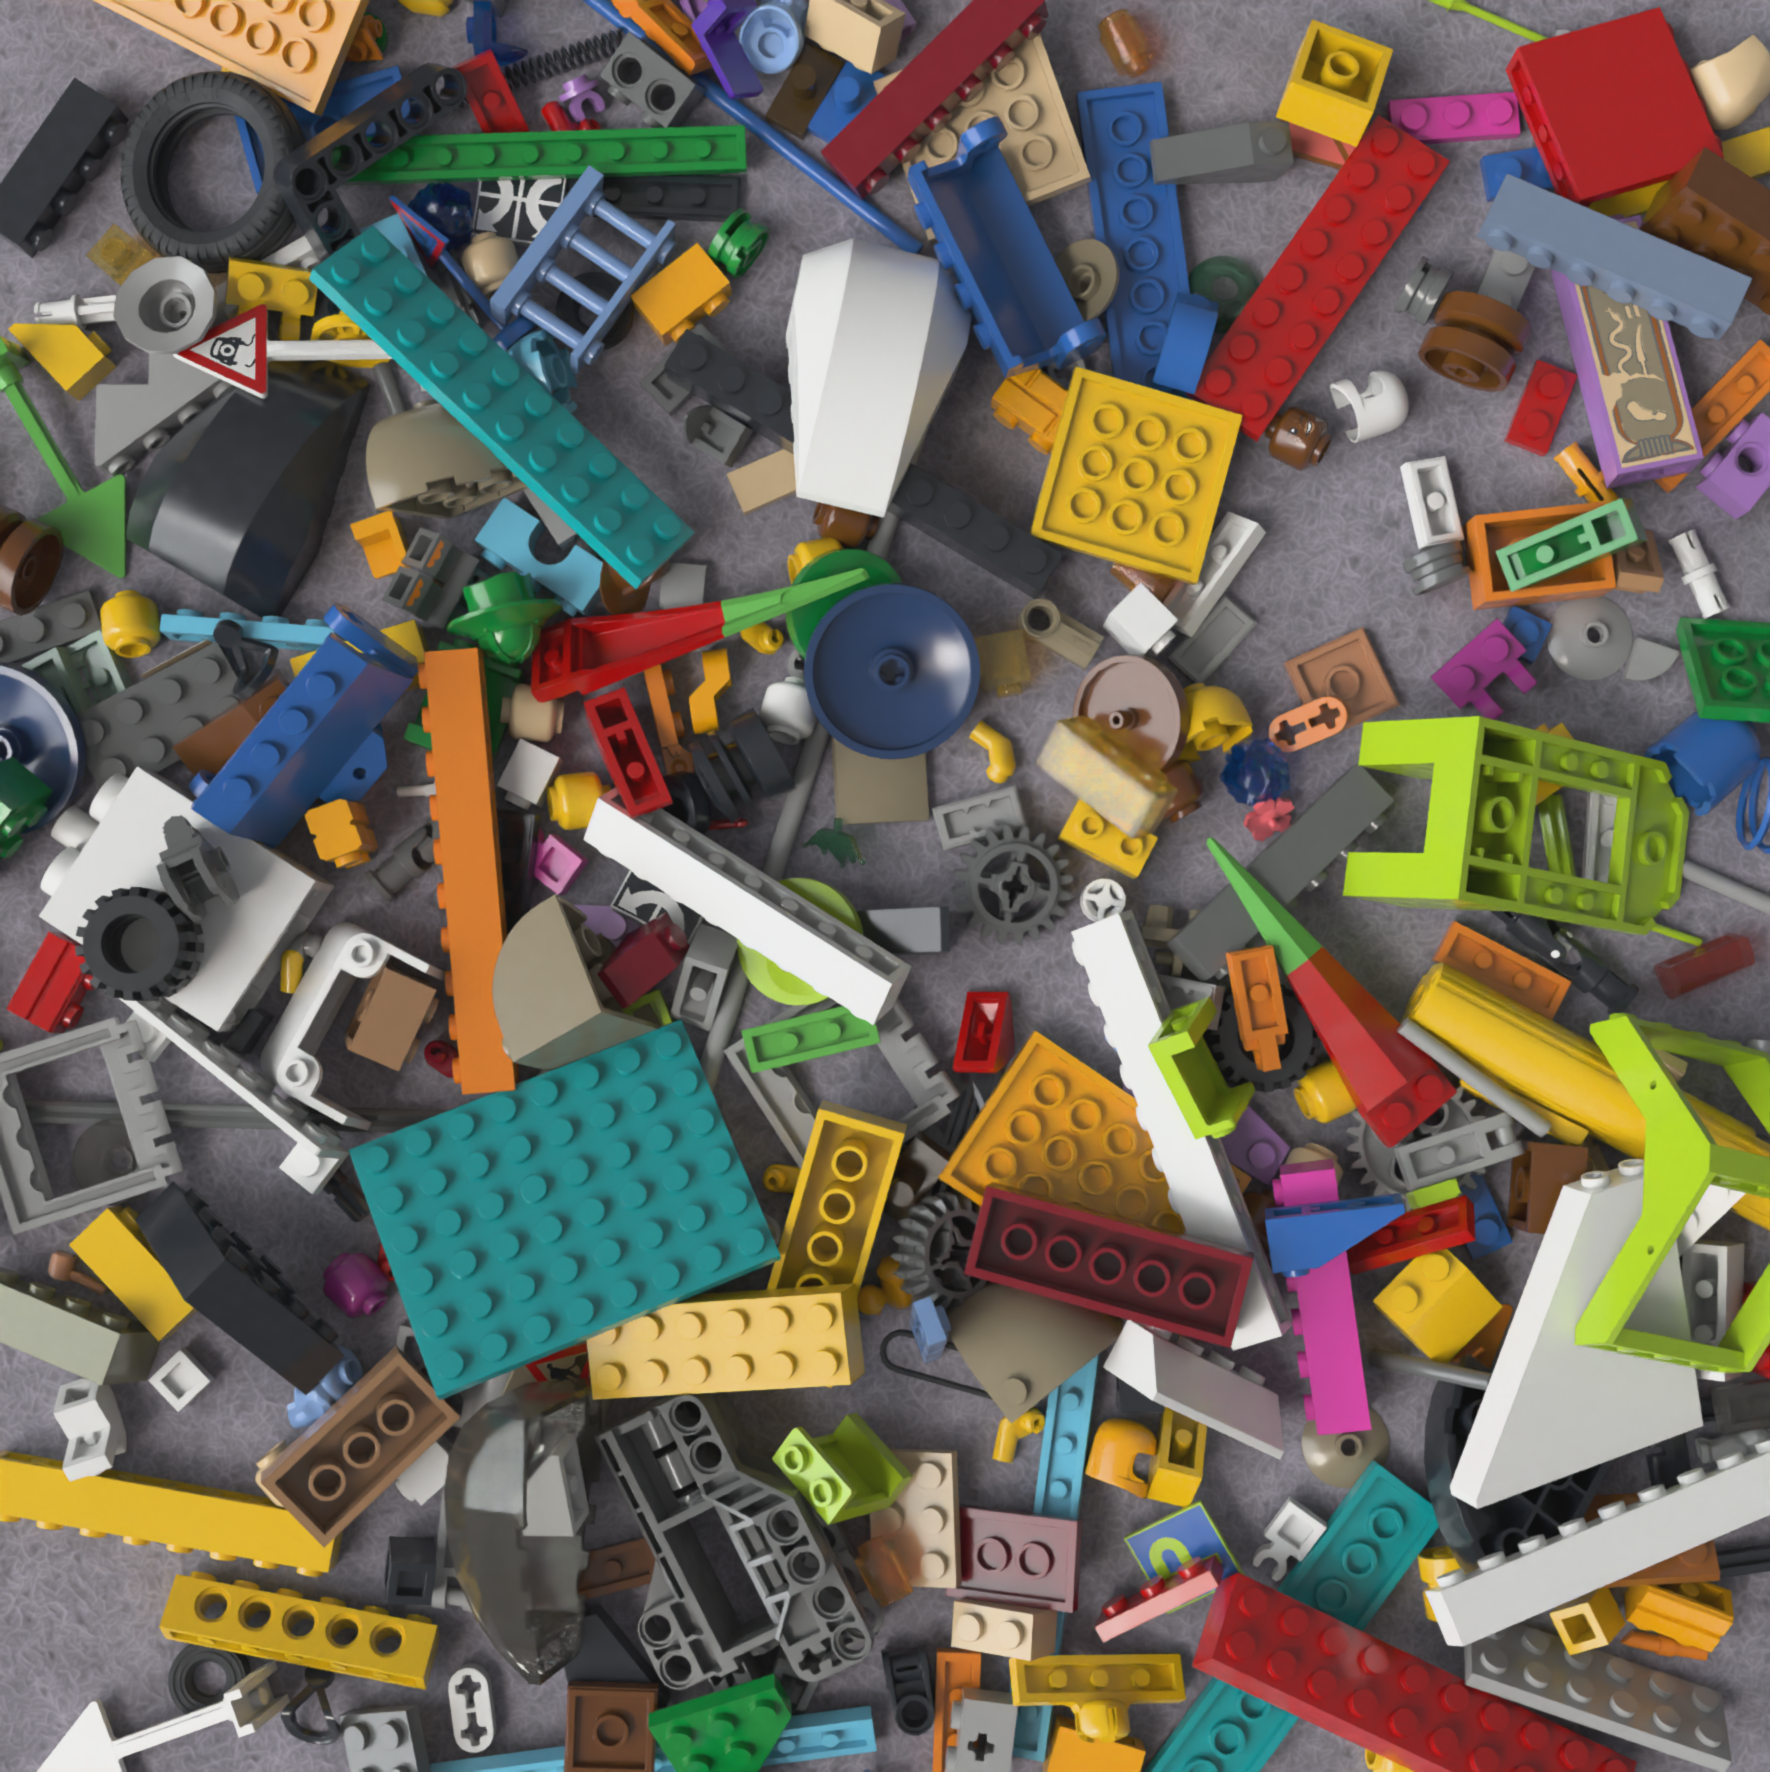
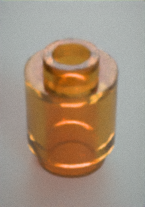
(1126, 43)
(884, 1570)

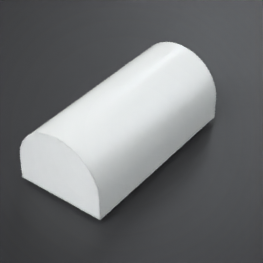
(1431, 502)

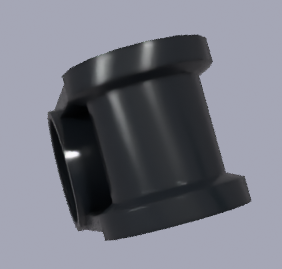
(909, 1680)

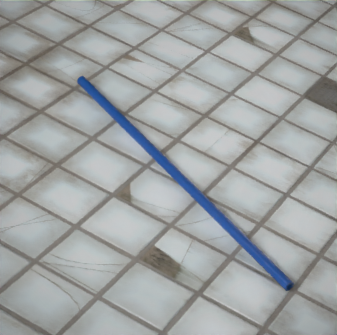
(776, 141)

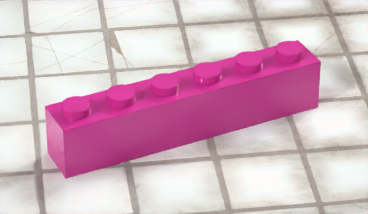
(1325, 1315)

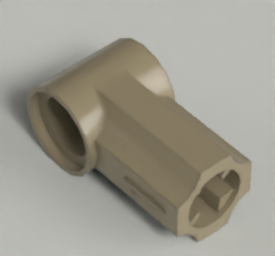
(1063, 636)

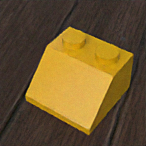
(1437, 1305)

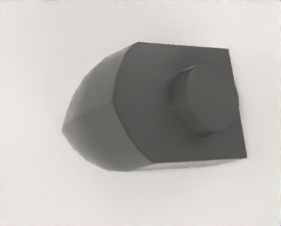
(715, 433)

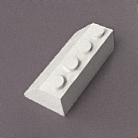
(1198, 1385)

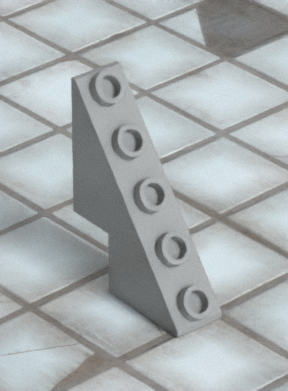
(142, 415)

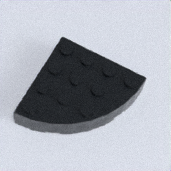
(237, 1288)
(1503, 1524)

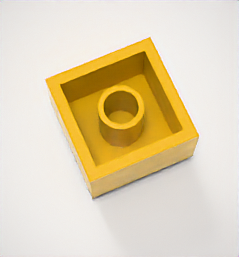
(1334, 83)

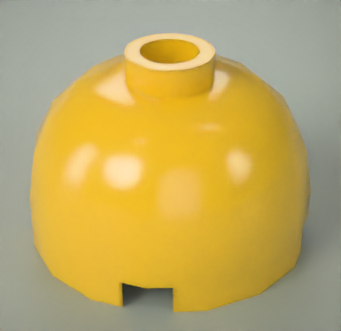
(1215, 720)

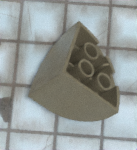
(433, 465)
(550, 991)
(1026, 1343)

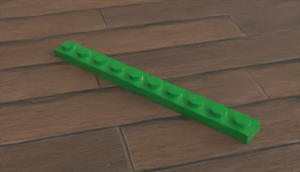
(558, 155)

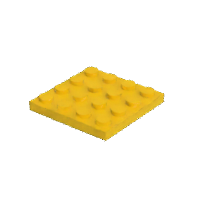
(1135, 476)

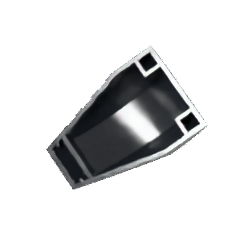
(252, 484)

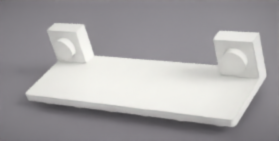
(318, 1148)

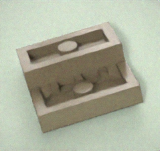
(878, 789)

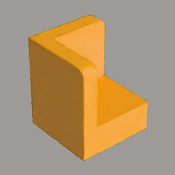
(382, 543)

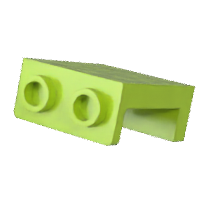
(1193, 1074)
(843, 1471)

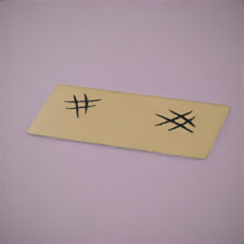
(188, 652)

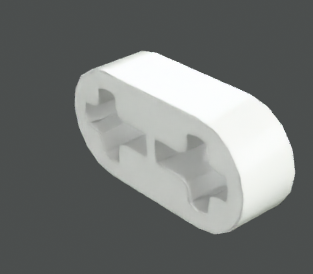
(462, 1710)

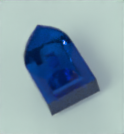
(482, 33)

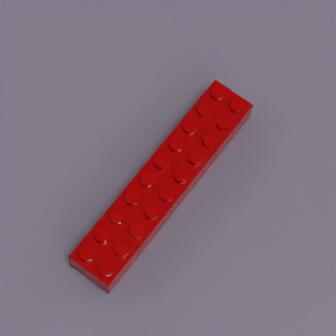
(1378, 1691)

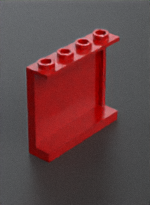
(1611, 106)

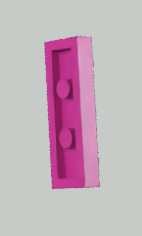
(1457, 117)

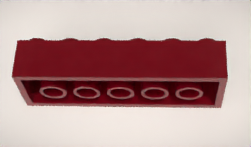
(1109, 1264)

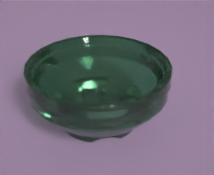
(1208, 271)

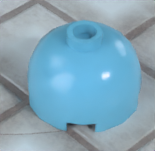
(546, 364)

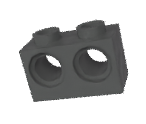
(656, 77)

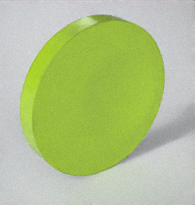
(783, 985)

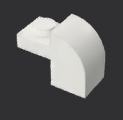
(92, 1425)

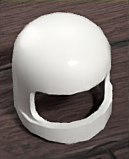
(1377, 413)

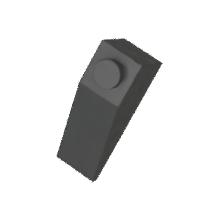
(1223, 155)

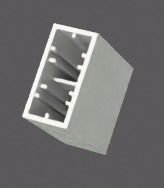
(239, 941)

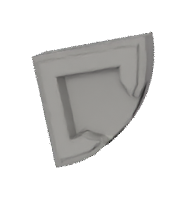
(1648, 660)

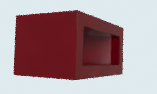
(644, 959)

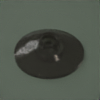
(95, 1155)

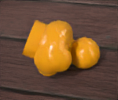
(873, 1298)

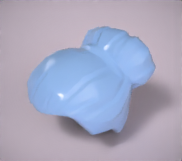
(774, 34)

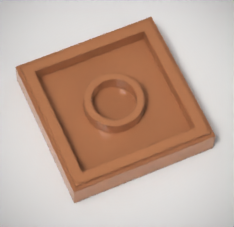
(1343, 670)

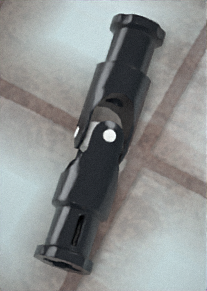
(1553, 943)

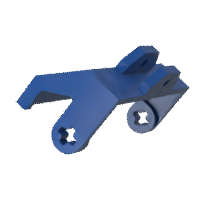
(1000, 257)
(315, 738)

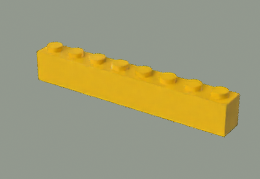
(162, 1512)

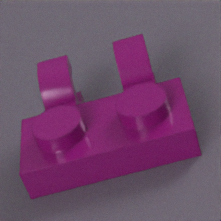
(1480, 663)

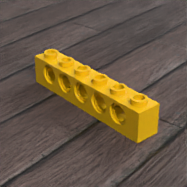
(407, 1666)

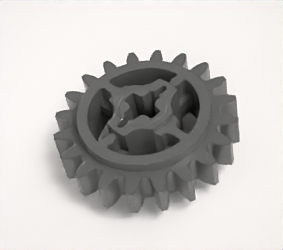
(1049, 891)

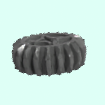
(934, 1244)

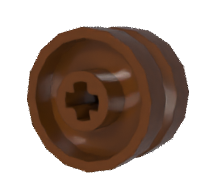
(1475, 341)
(28, 560)

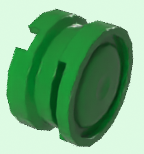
(738, 243)

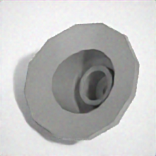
(156, 298)

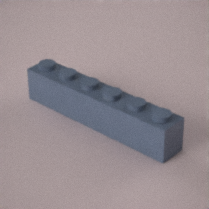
(1614, 258)

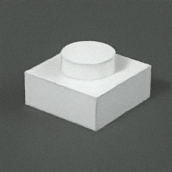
(181, 1379)

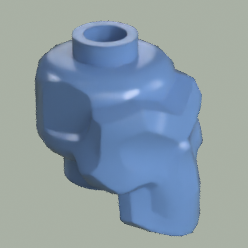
(328, 1391)

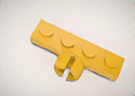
(1098, 1687)

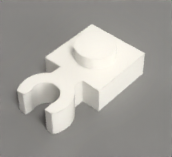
(1292, 1533)

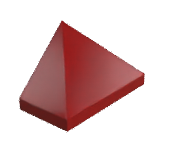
(985, 1033)

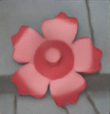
(1269, 817)

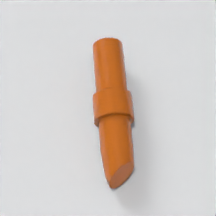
(1662, 1645)

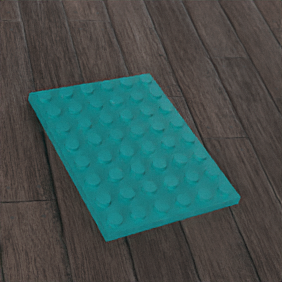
(562, 1208)

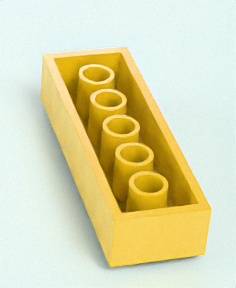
(838, 1199)
(733, 1344)

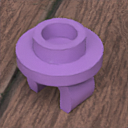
(579, 90)

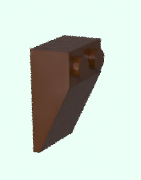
(221, 736)

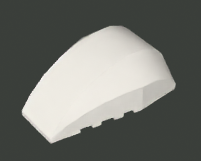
(867, 368)

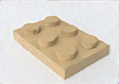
(926, 1518)

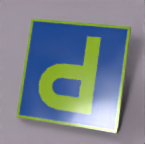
(1178, 1538)

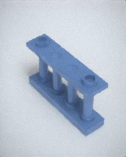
(562, 231)

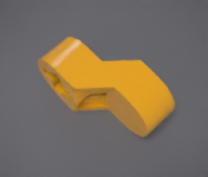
(717, 681)

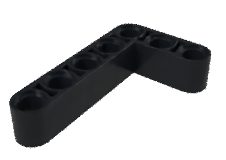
(358, 153)

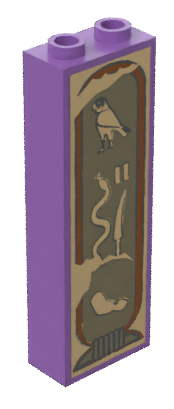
(1629, 384)

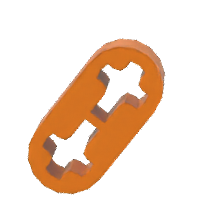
(1305, 714)

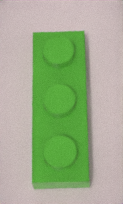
(807, 1038)

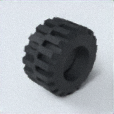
(103, 945)
(1294, 1058)

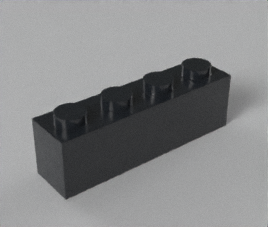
(57, 165)

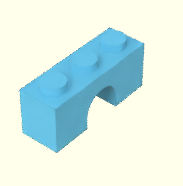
(511, 540)

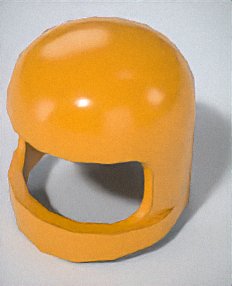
(1115, 1451)

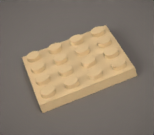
(1040, 136)

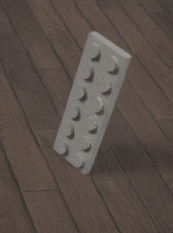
(1602, 1693)

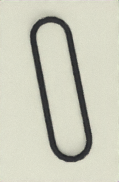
(918, 1375)

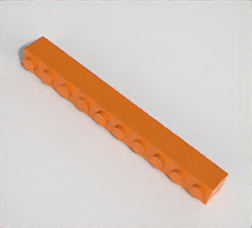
(469, 859)

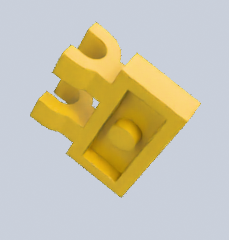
(274, 285)

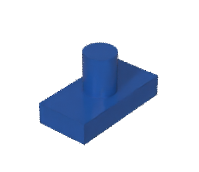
(843, 102)

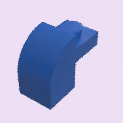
(1186, 342)

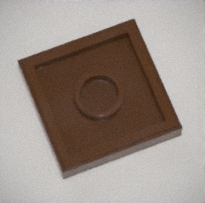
(609, 1727)

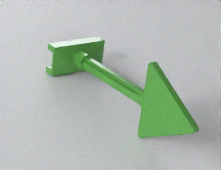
(89, 521)

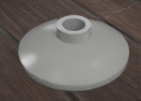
(1572, 648)

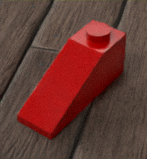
(626, 753)

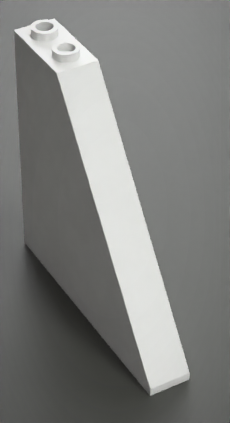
(1571, 1405)

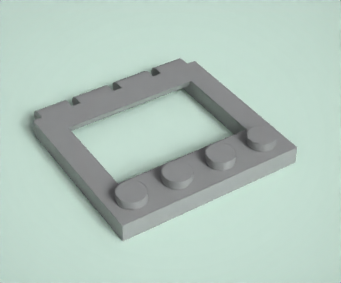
(794, 1114)
(22, 1171)

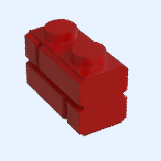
(53, 986)

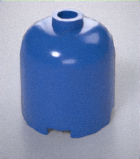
(1707, 759)

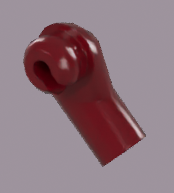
(440, 1056)

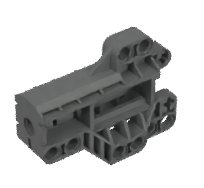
(803, 1596)

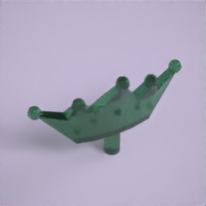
(838, 843)

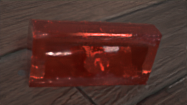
(1704, 964)

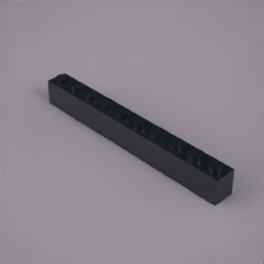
(920, 497)

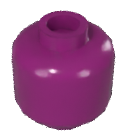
(356, 1284)

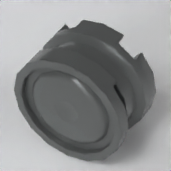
(1423, 290)
(1437, 567)

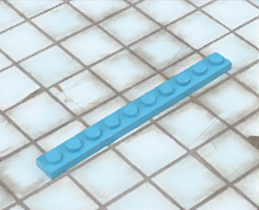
(1059, 1494)
(802, 1739)

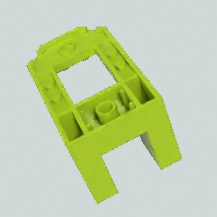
(1485, 818)

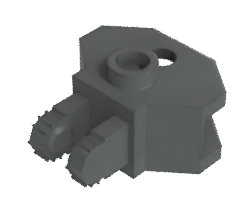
(194, 869)

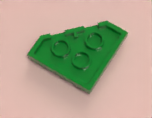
(725, 1728)

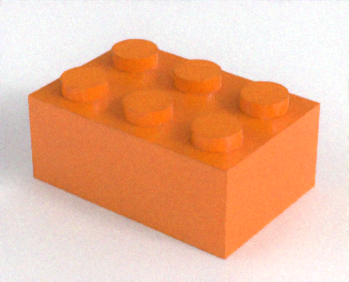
(1494, 531)

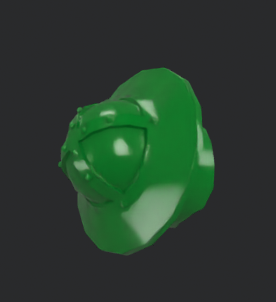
(504, 617)

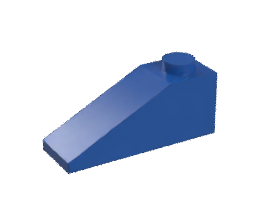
(1318, 1232)

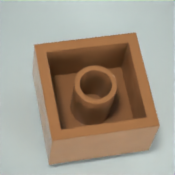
(390, 1017)

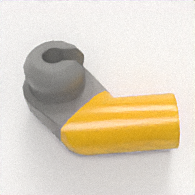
(293, 958)

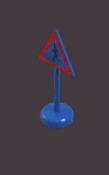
(432, 246)

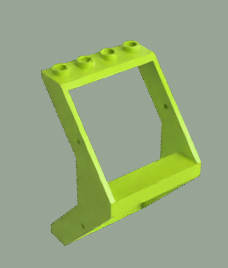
(1678, 1169)

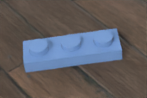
(929, 1328)

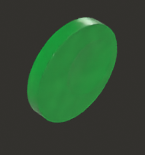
(804, 619)

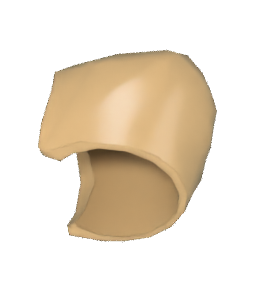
(1733, 83)

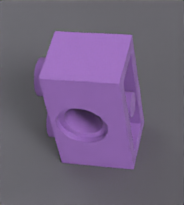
(1725, 480)

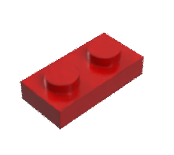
(491, 95)
(1540, 408)

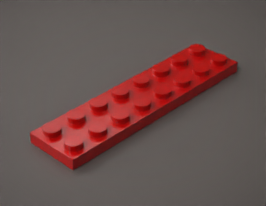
(1319, 276)

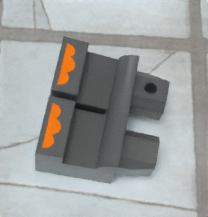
(449, 570)

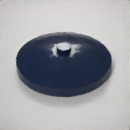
(891, 670)
(42, 735)

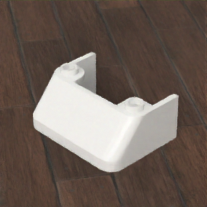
(290, 1051)

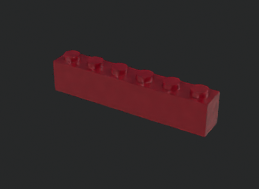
(930, 89)

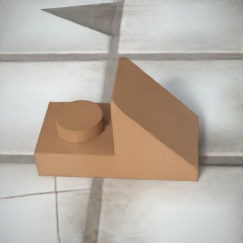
(1639, 567)

